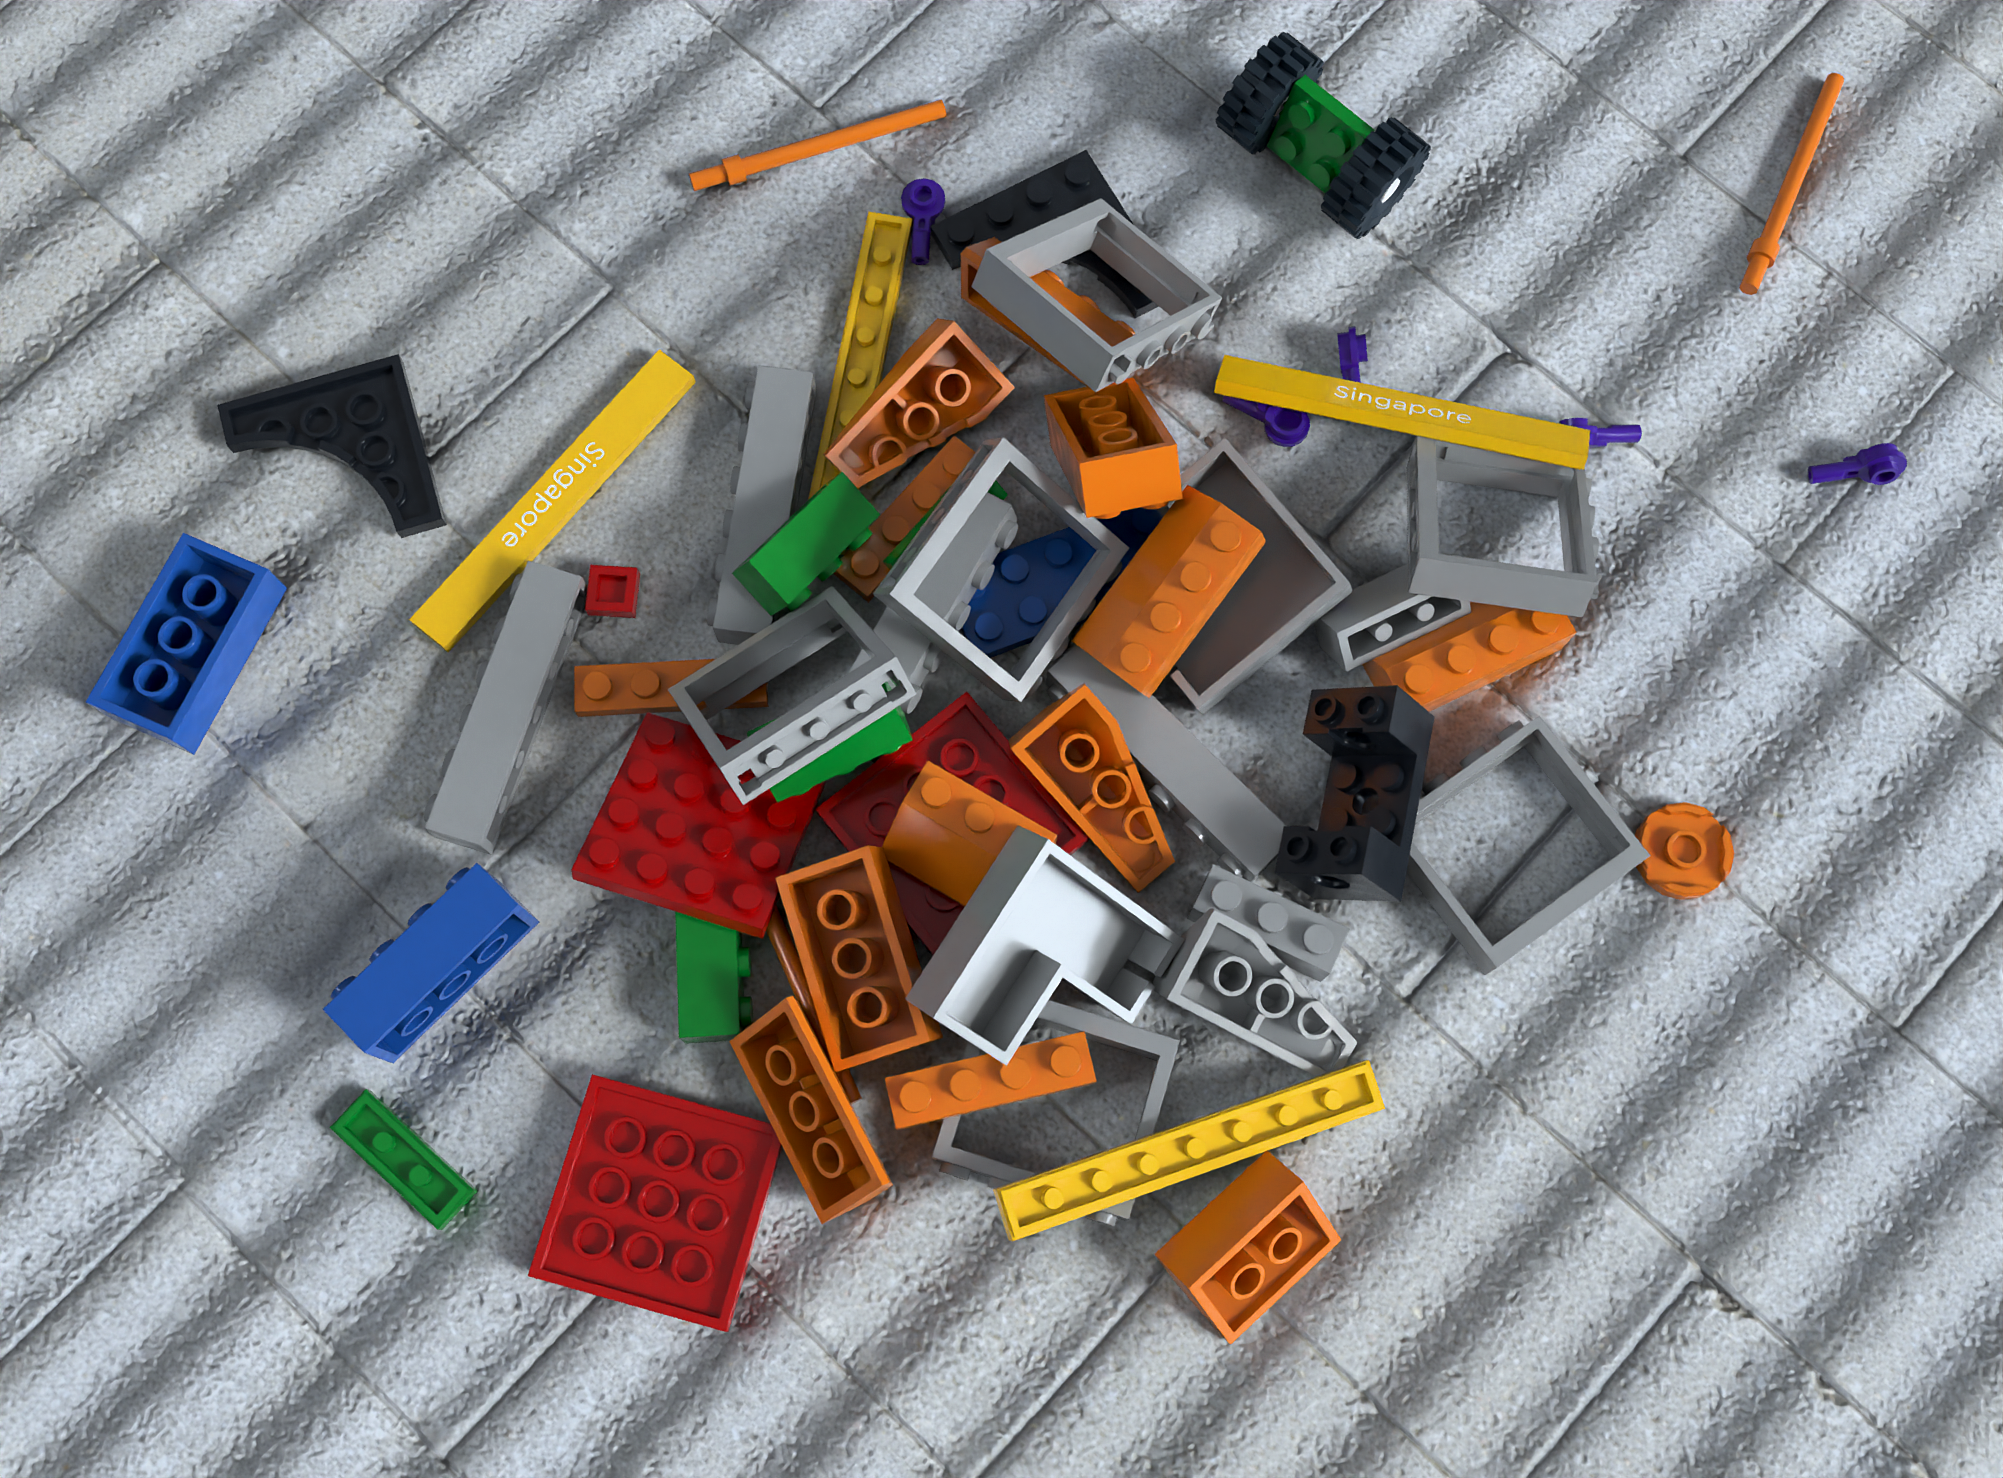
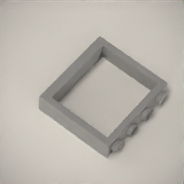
(1099, 227)
(941, 528)
(1492, 581)
(812, 725)
(1581, 795)
(1097, 1029)

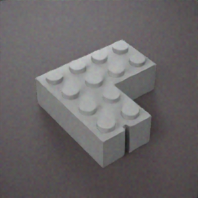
(1274, 598)
(1025, 931)

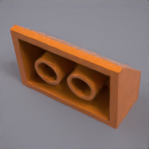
(951, 833)
(1249, 1246)

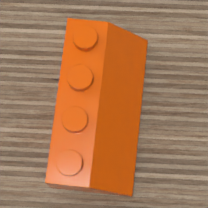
(1080, 306)
(1169, 590)
(1470, 653)
(810, 1111)

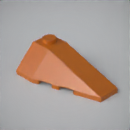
(923, 400)
(1090, 772)

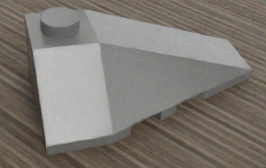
(1246, 989)

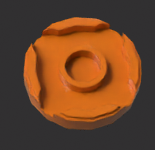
(1686, 851)

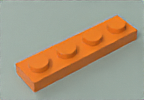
(864, 567)
(641, 688)
(988, 1083)

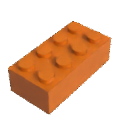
(1113, 449)
(856, 956)

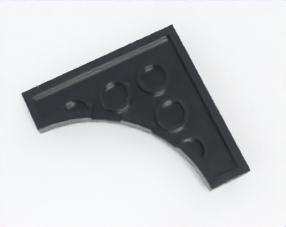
(1036, 202)
(354, 417)

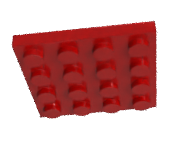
(975, 751)
(685, 838)
(658, 1203)

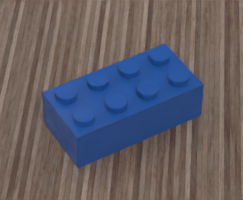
(187, 643)
(430, 964)

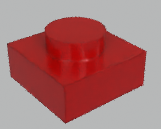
(612, 591)

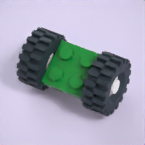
(1284, 108)

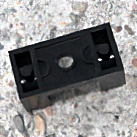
(1376, 747)

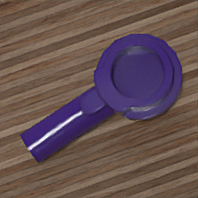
(923, 202)
(1351, 352)
(1281, 425)
(1612, 434)
(1874, 465)

